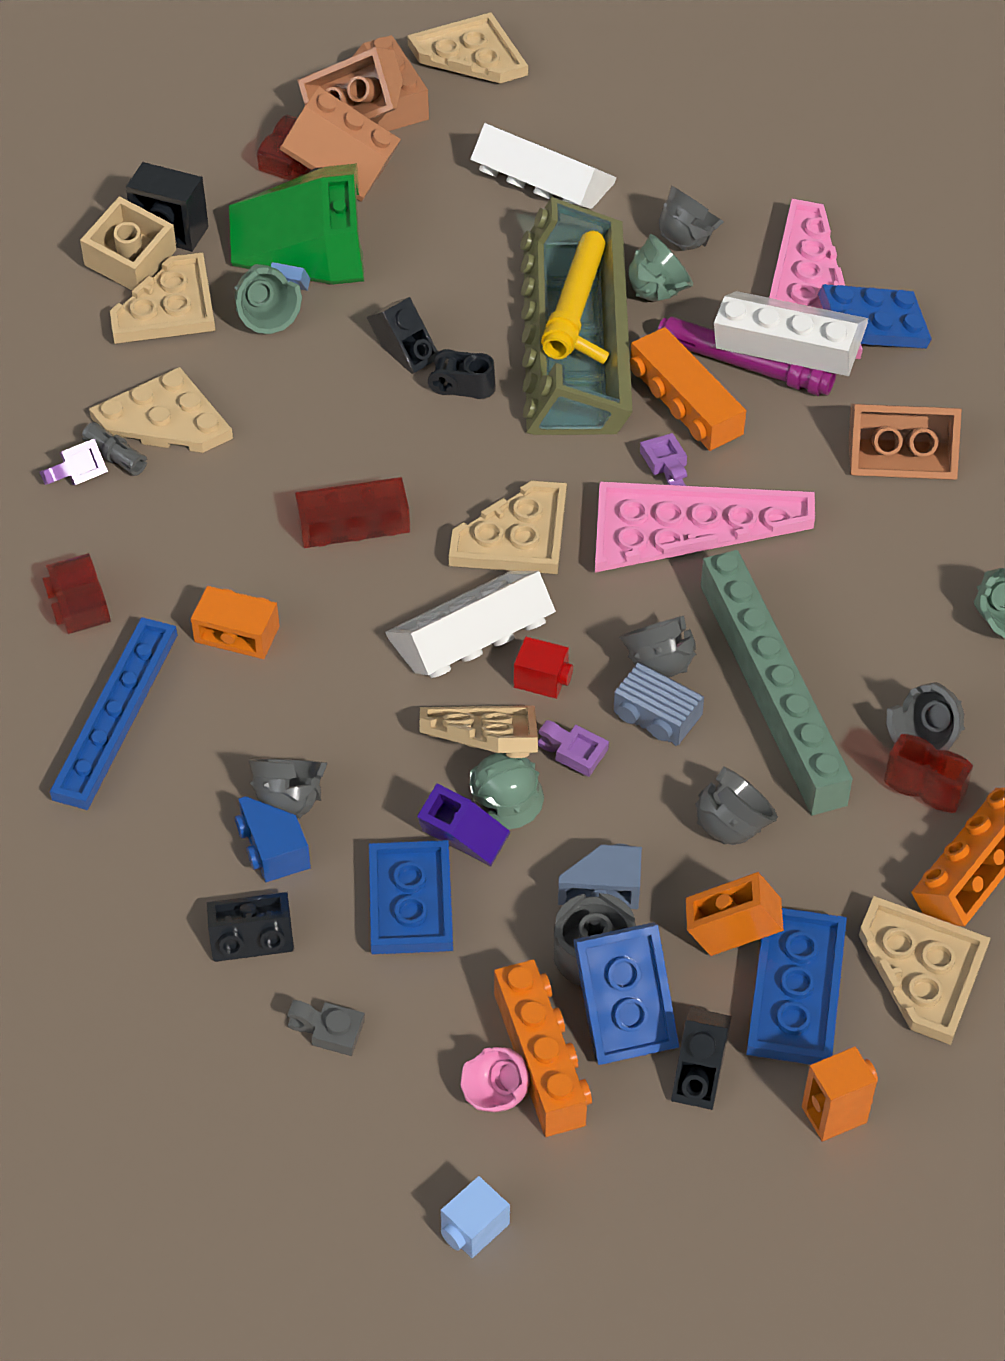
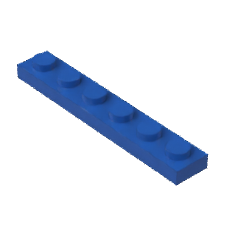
(113, 714)

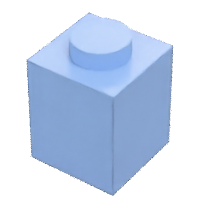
(474, 1217)

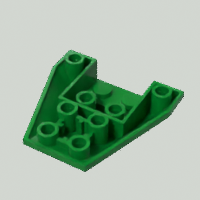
(303, 225)

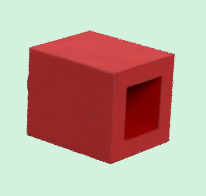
(542, 667)

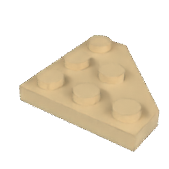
(470, 48)
(167, 304)
(164, 414)
(515, 532)
(485, 727)
(924, 965)

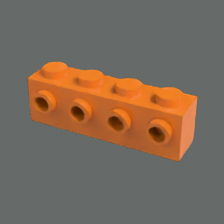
(687, 389)
(967, 867)
(537, 1037)

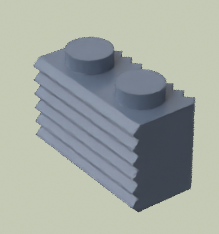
(658, 704)

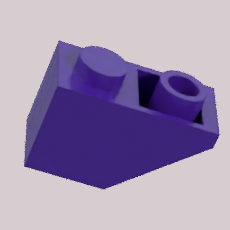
(463, 824)

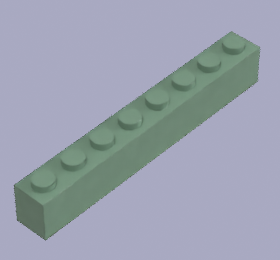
(776, 683)

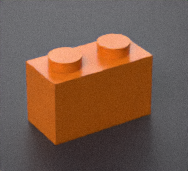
(235, 622)
(734, 914)
(839, 1093)

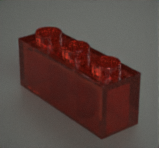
(352, 512)

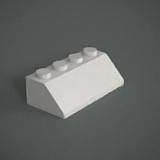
(540, 167)
(789, 332)
(472, 622)

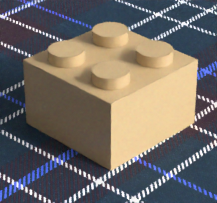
(128, 244)

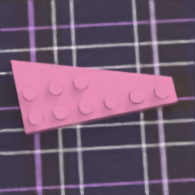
(806, 257)
(668, 521)

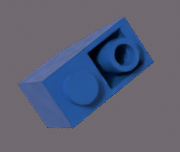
(274, 837)

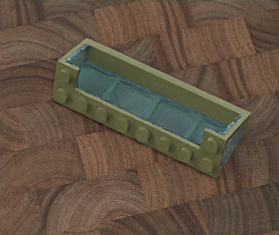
(576, 391)

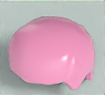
(495, 1079)

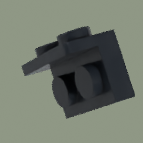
(250, 926)

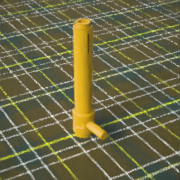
(564, 324)

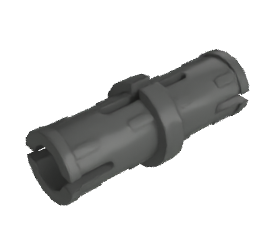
(115, 449)

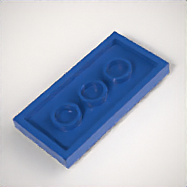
(798, 989)

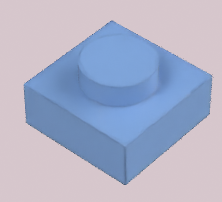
(294, 274)

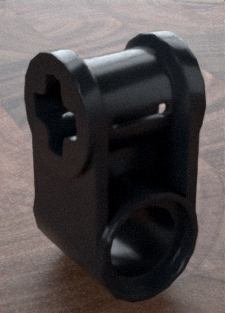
(465, 372)

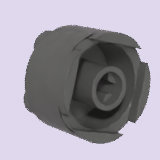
(585, 918)

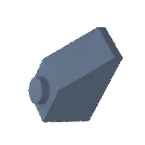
(605, 870)

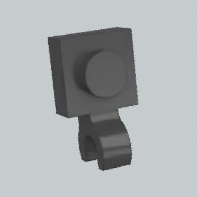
(332, 1028)

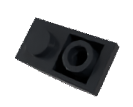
(403, 334)
(701, 1058)

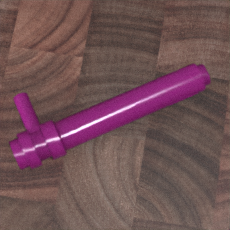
(702, 341)

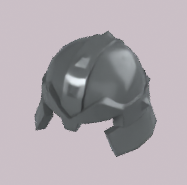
(686, 221)
(662, 646)
(930, 714)
(287, 783)
(733, 809)

